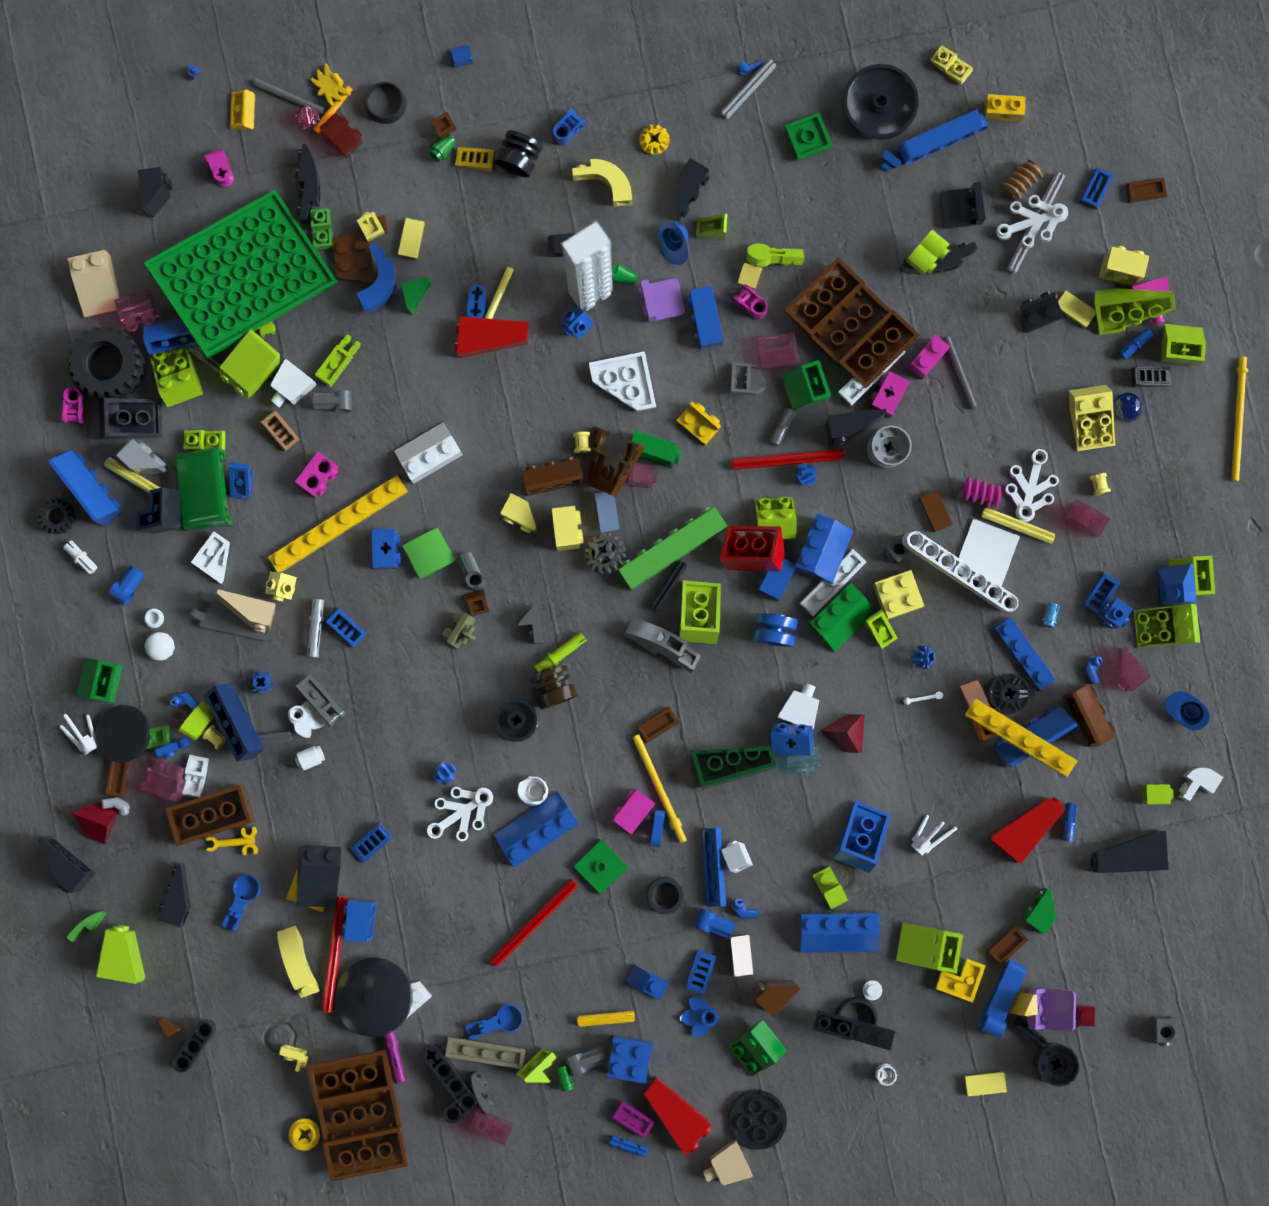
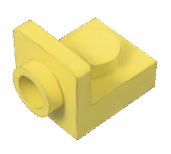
(370, 226)
(291, 1053)

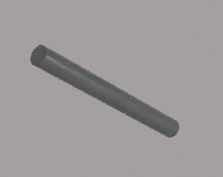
(286, 95)
(960, 373)

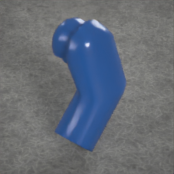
(1091, 668)
(742, 911)

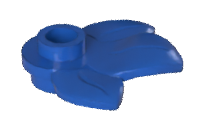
(696, 1016)

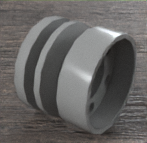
(898, 442)

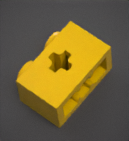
(1004, 108)

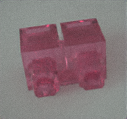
(136, 310)
(165, 784)

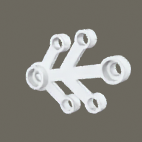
(1035, 220)
(1030, 489)
(463, 811)

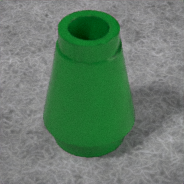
(442, 148)
(623, 274)

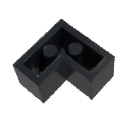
(163, 512)

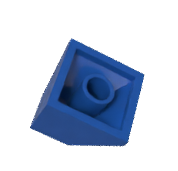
(1176, 585)

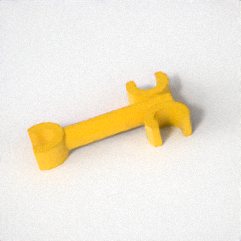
(248, 841)

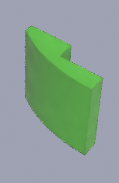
(428, 553)

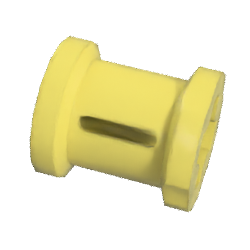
(581, 442)
(1100, 484)
(214, 737)

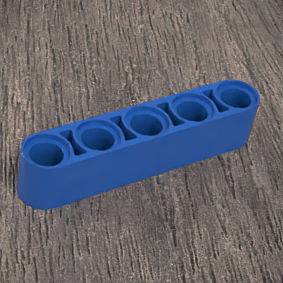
(942, 136)

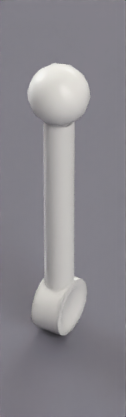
(938, 695)

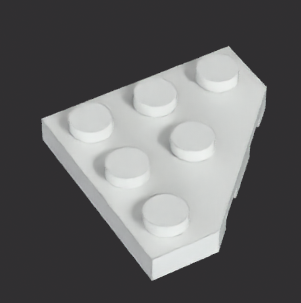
(625, 379)

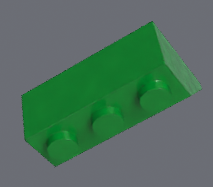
(842, 617)

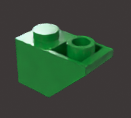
(1042, 912)

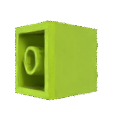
(250, 365)
(121, 956)

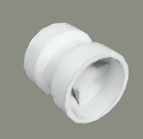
(885, 1074)

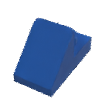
(240, 480)
(647, 982)

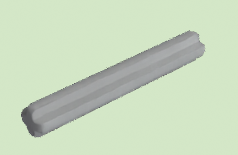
(748, 88)

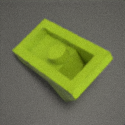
(881, 629)
(830, 887)
(533, 1070)

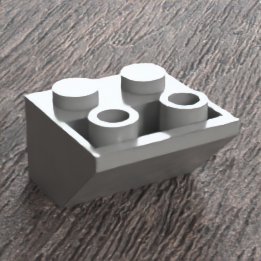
(139, 458)

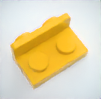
(699, 423)

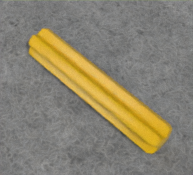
(605, 1018)

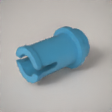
(1051, 615)

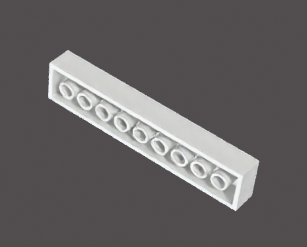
(588, 266)

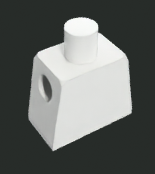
(290, 384)
(800, 707)

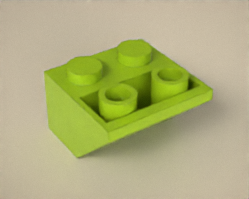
(1183, 345)
(777, 513)
(1202, 573)

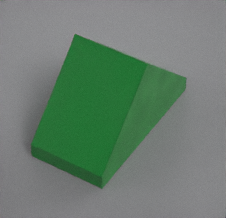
(414, 292)

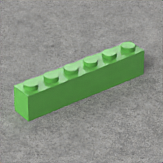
(672, 548)

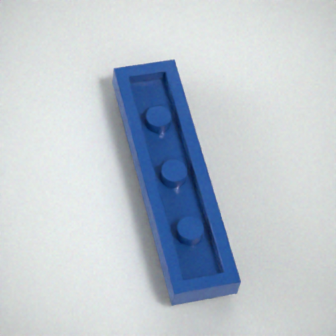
(1024, 654)
(713, 867)

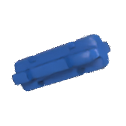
(628, 1146)

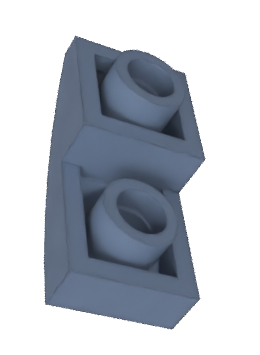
(606, 511)

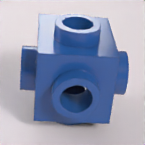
(576, 322)
(1115, 613)

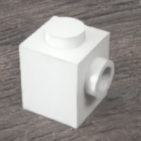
(736, 856)

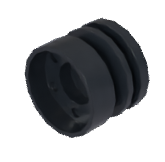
(518, 153)
(996, 690)
(1064, 1073)

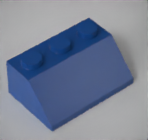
(824, 549)

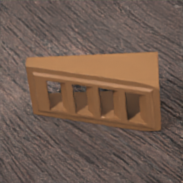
(264, 422)

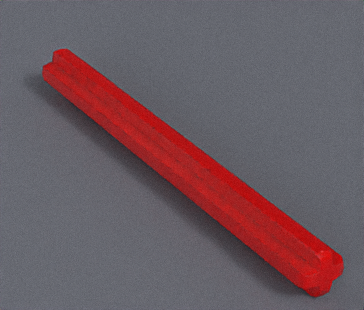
(788, 459)
(533, 923)
(334, 955)

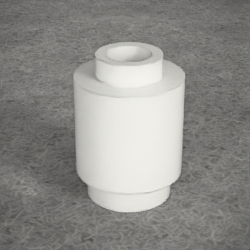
(309, 757)

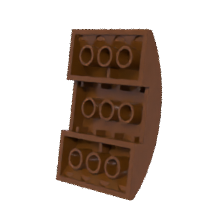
(850, 323)
(358, 1115)

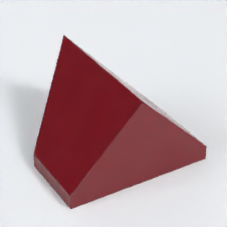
(847, 732)
(96, 821)

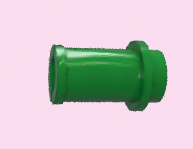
(564, 1078)

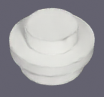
(154, 618)
(872, 990)

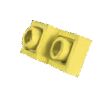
(951, 65)

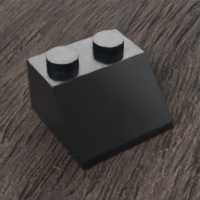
(154, 189)

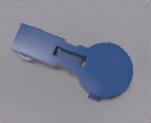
(245, 886)
(510, 1018)

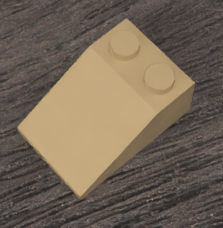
(94, 282)
(254, 612)

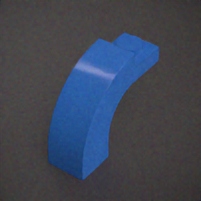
(383, 287)

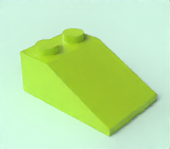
(700, 612)

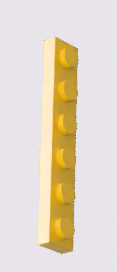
(1021, 738)

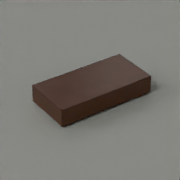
(1146, 190)
(935, 511)
(658, 724)
(117, 779)
(1007, 945)

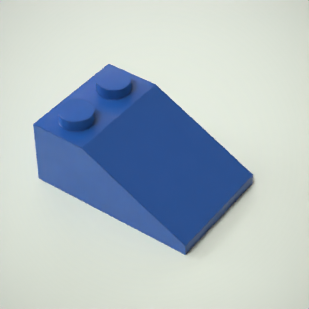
(862, 837)

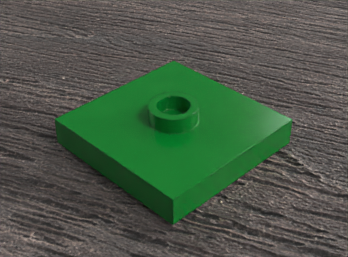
(808, 137)
(601, 866)

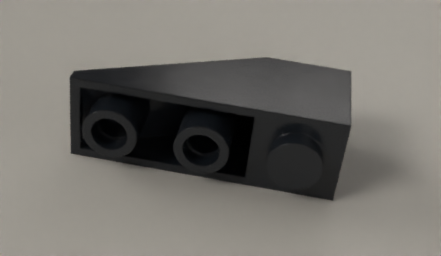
(691, 179)
(177, 901)

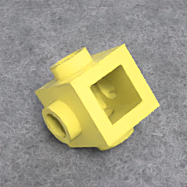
(280, 586)

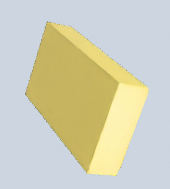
(411, 238)
(1076, 309)
(985, 1083)

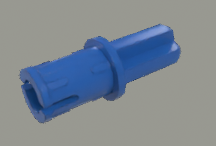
(1135, 344)
(1069, 821)

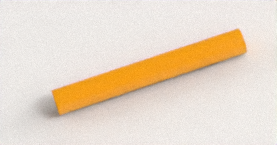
(336, 104)

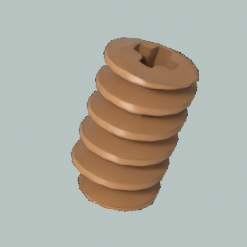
(1020, 179)

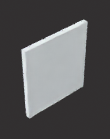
(988, 550)

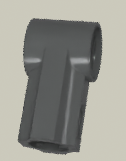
(338, 401)
(470, 569)
(581, 1062)

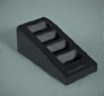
(1136, 376)

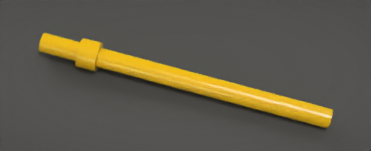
(674, 822)

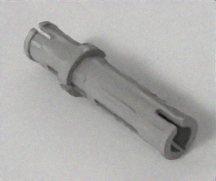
(315, 627)

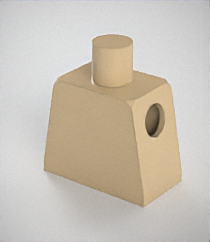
(728, 1165)

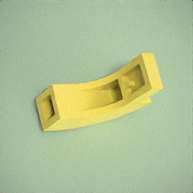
(609, 174)
(295, 962)

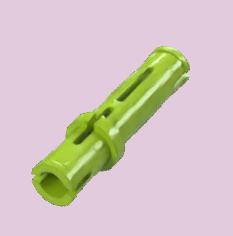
(560, 653)

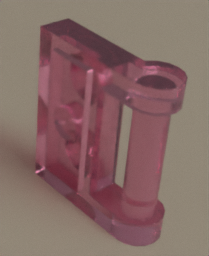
(778, 356)

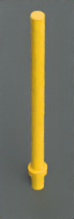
(1241, 370)

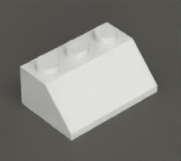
(428, 453)

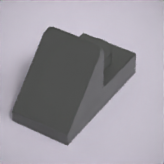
(532, 618)

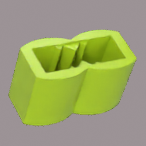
(927, 253)

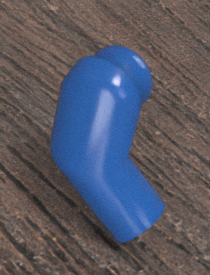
(183, 699)

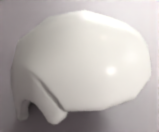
(159, 646)
(532, 790)

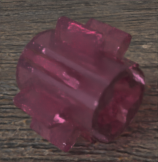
(307, 117)

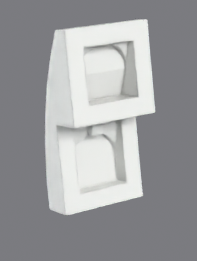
(195, 776)

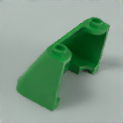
(202, 489)

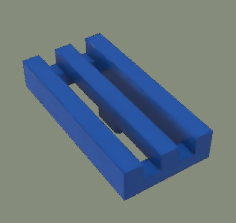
(1089, 202)

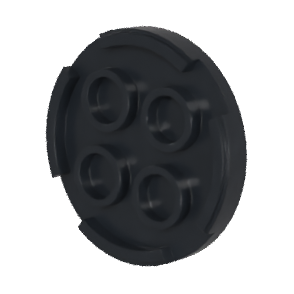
(122, 734)
(757, 1119)

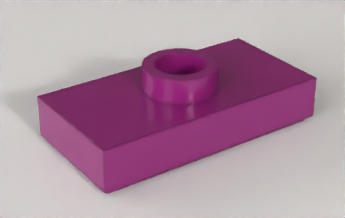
(633, 1119)

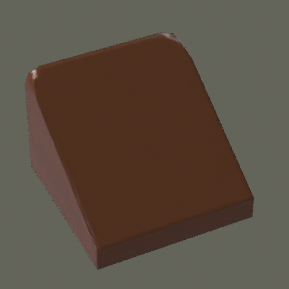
(477, 602)
(169, 1027)

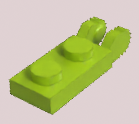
(337, 361)

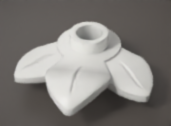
(309, 719)

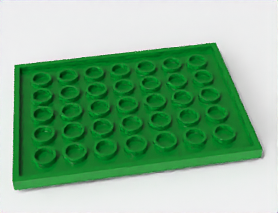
(240, 273)

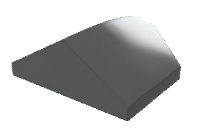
(746, 379)

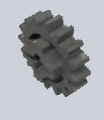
(602, 554)

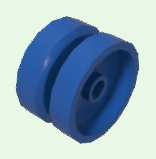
(775, 627)

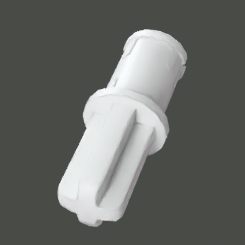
(80, 557)

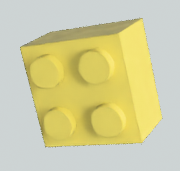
(1124, 266)
(566, 528)
(898, 595)

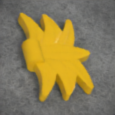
(330, 85)

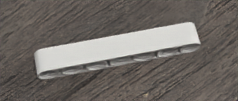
(969, 572)

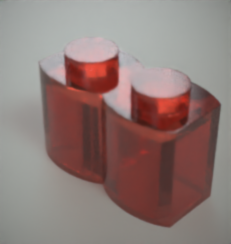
(341, 135)

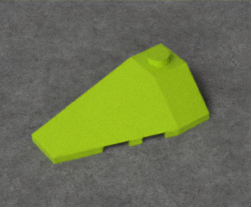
(1125, 307)

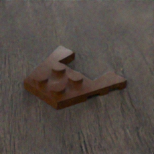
(354, 256)
(607, 470)

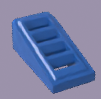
(1099, 582)
(358, 637)
(382, 831)
(689, 985)

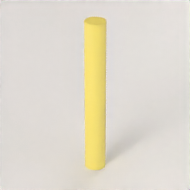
(499, 293)

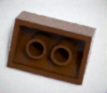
(552, 476)
(1090, 715)
(774, 994)

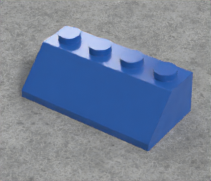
(85, 487)
(1048, 727)
(536, 829)
(839, 932)

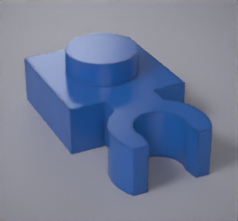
(169, 750)

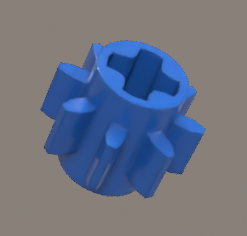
(806, 474)
(923, 657)
(256, 683)
(444, 773)

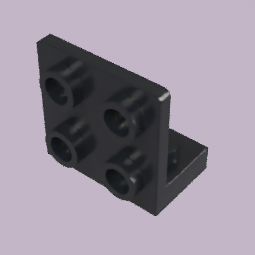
(963, 207)
(1041, 311)

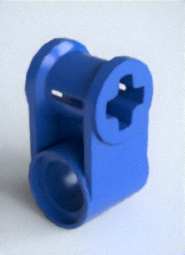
(569, 124)

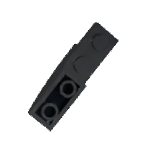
(307, 176)
(950, 262)
(854, 1029)

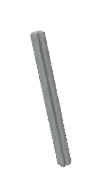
(1048, 198)

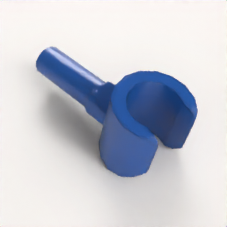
(744, 69)
(192, 72)

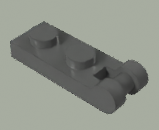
(319, 700)

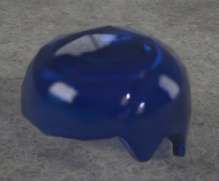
(1127, 407)

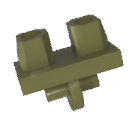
(462, 631)

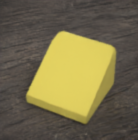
(749, 275)

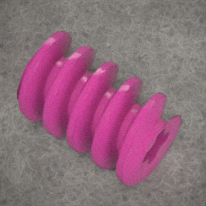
(981, 492)

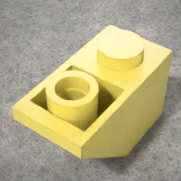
(519, 512)

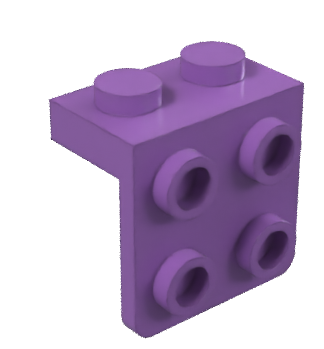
(661, 299)
(1055, 1010)

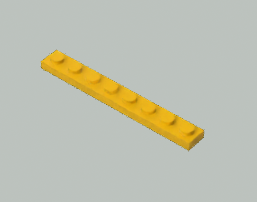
(338, 524)

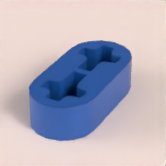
(472, 301)
(657, 828)

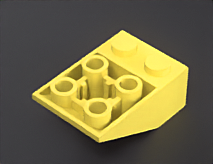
(1092, 417)

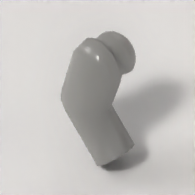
(118, 803)

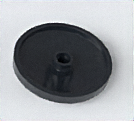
(880, 101)
(373, 997)

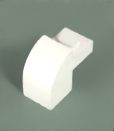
(1199, 778)

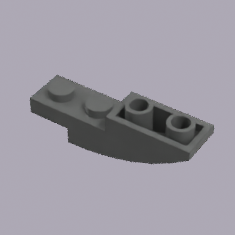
(662, 641)

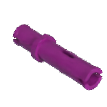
(394, 1054)

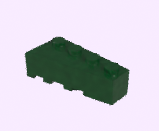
(731, 764)

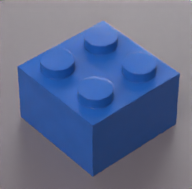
(359, 920)
(629, 1059)

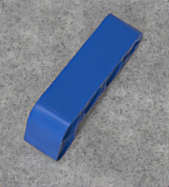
(1002, 999)

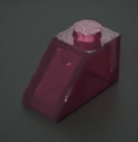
(642, 476)
(1129, 671)

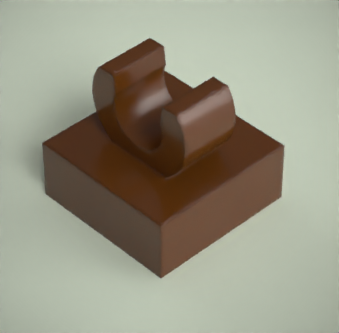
(443, 125)

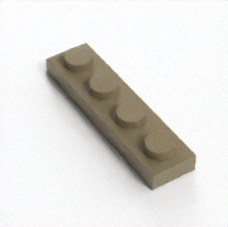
(485, 1052)

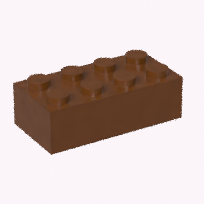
(210, 815)

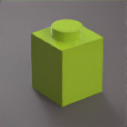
(1157, 794)

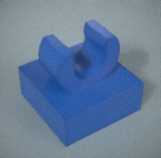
(890, 160)

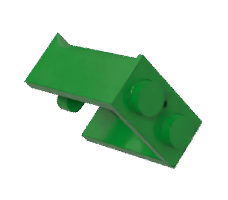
(657, 449)

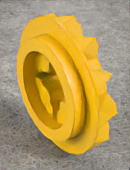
(655, 147)
(295, 1133)

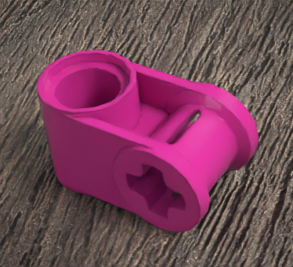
(219, 165)
(748, 299)
(73, 410)

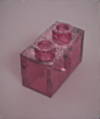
(1086, 518)
(491, 1127)

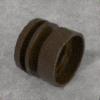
(553, 687)

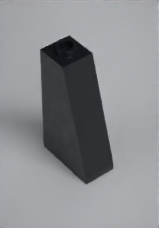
(1139, 854)

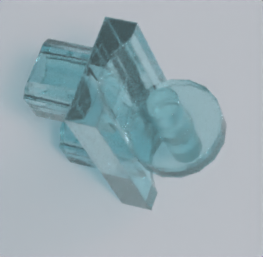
(804, 763)

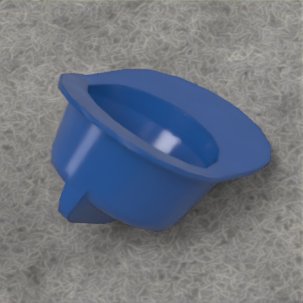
(674, 242)
(1187, 710)

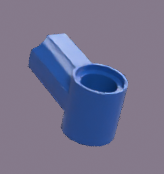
(124, 589)
(711, 922)

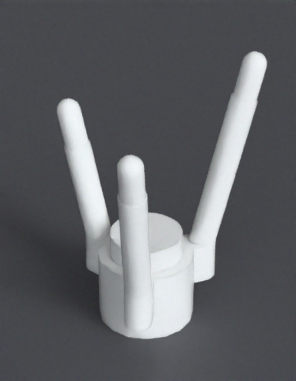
(84, 744)
(923, 844)

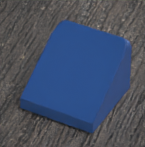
(461, 56)

